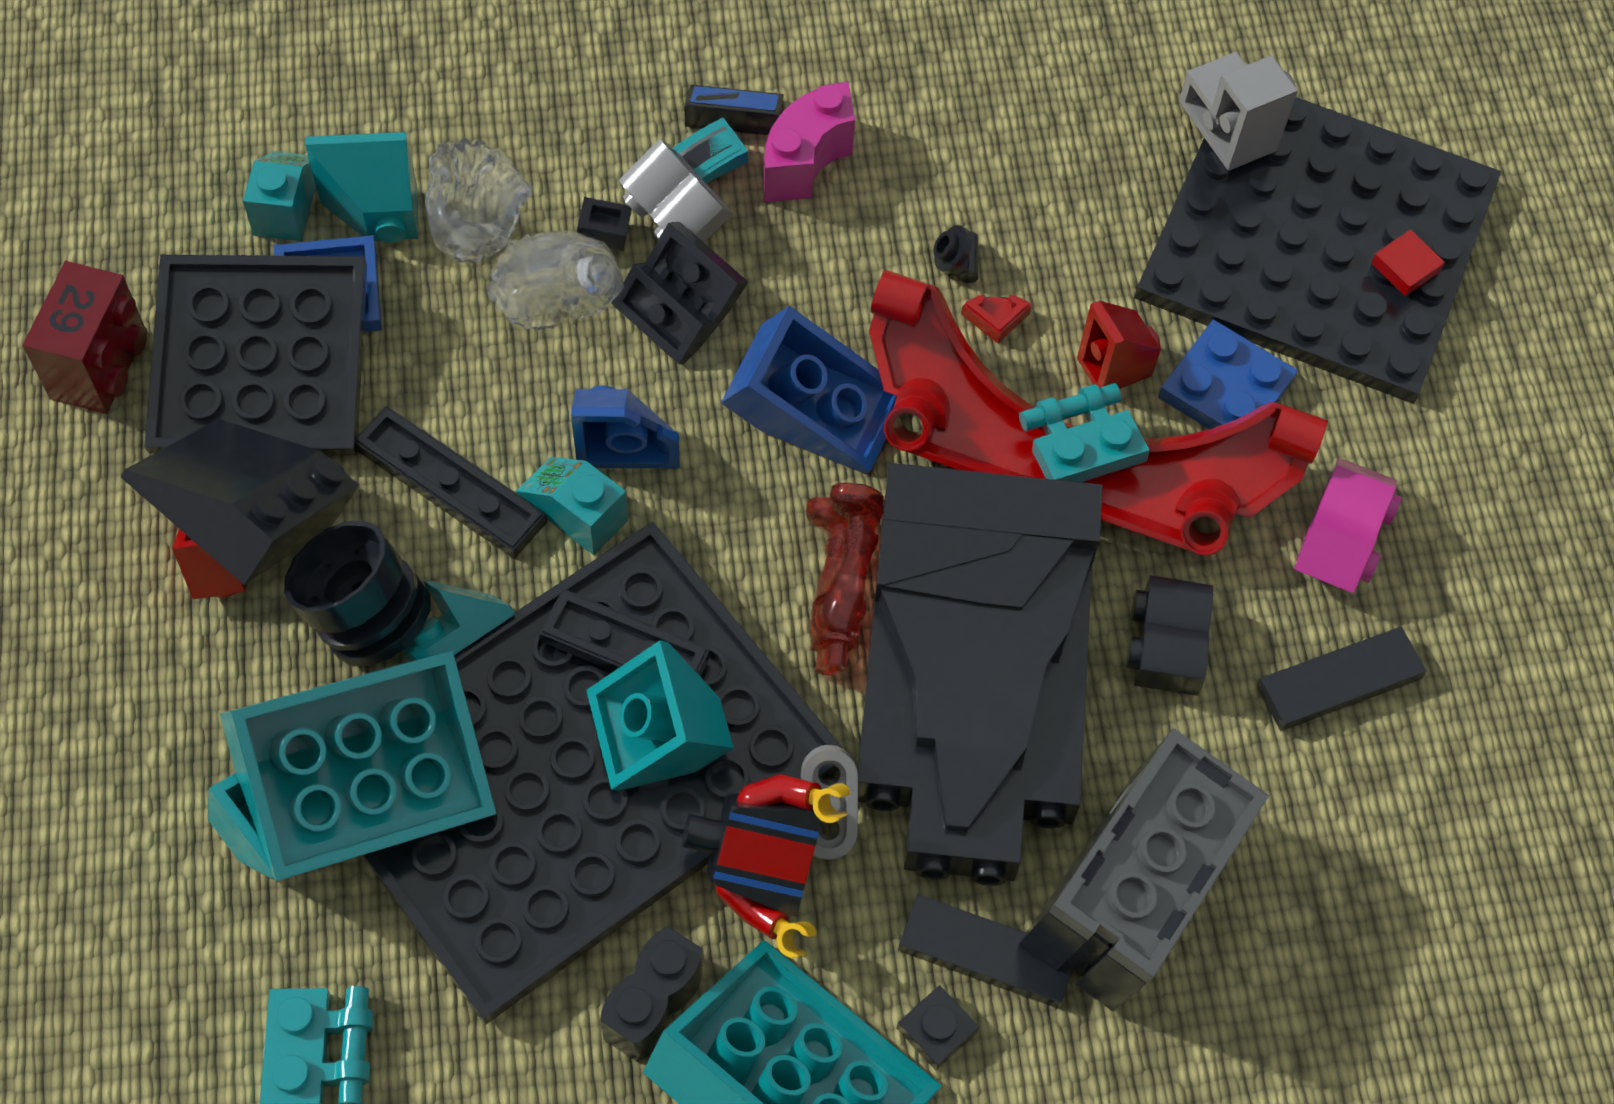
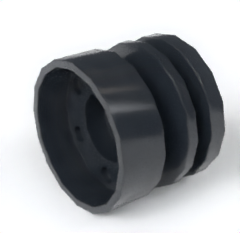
(357, 593)

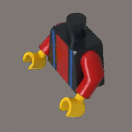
(766, 850)

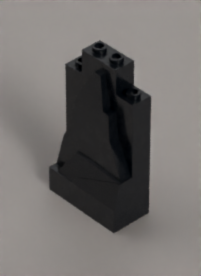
(978, 663)

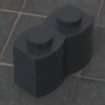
(1172, 635)
(642, 1003)

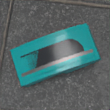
(713, 150)

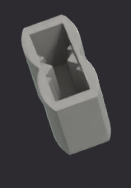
(673, 192)

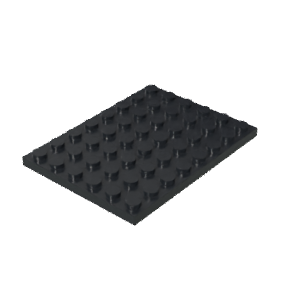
(564, 852)

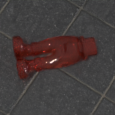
(839, 601)

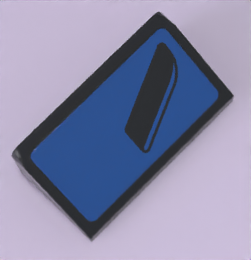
(742, 109)

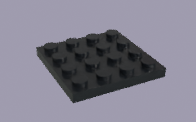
(258, 347)

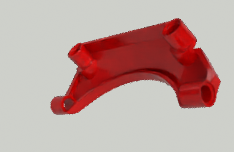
(976, 427)

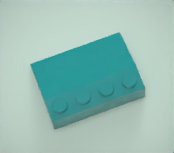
(359, 764)
(780, 1040)

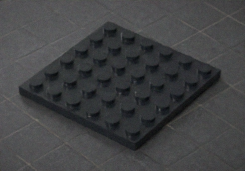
(1292, 241)

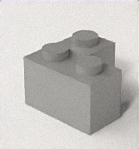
(1239, 106)

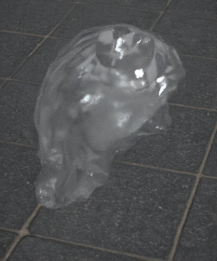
(473, 199)
(554, 279)

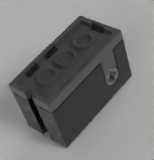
(1145, 870)

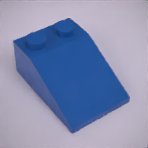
(811, 392)

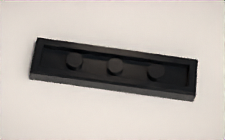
(450, 482)

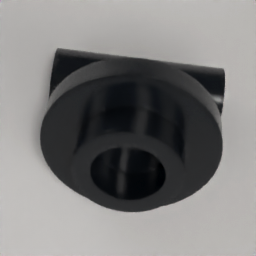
(957, 253)

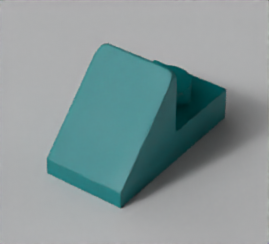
(463, 620)

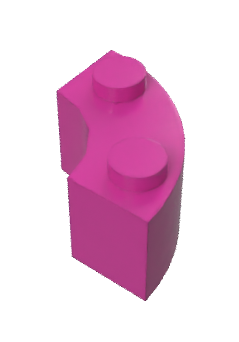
(806, 140)
(1347, 526)

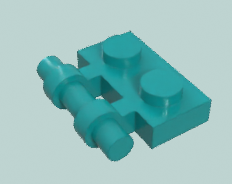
(1086, 449)
(298, 1044)

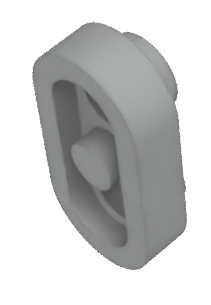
(844, 838)

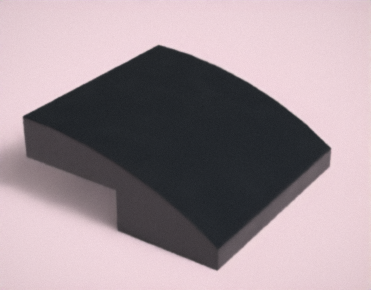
(679, 292)

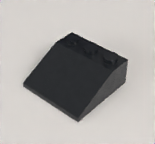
(243, 494)

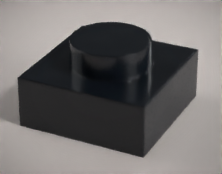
(605, 222)
(937, 1027)

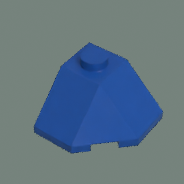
(621, 431)

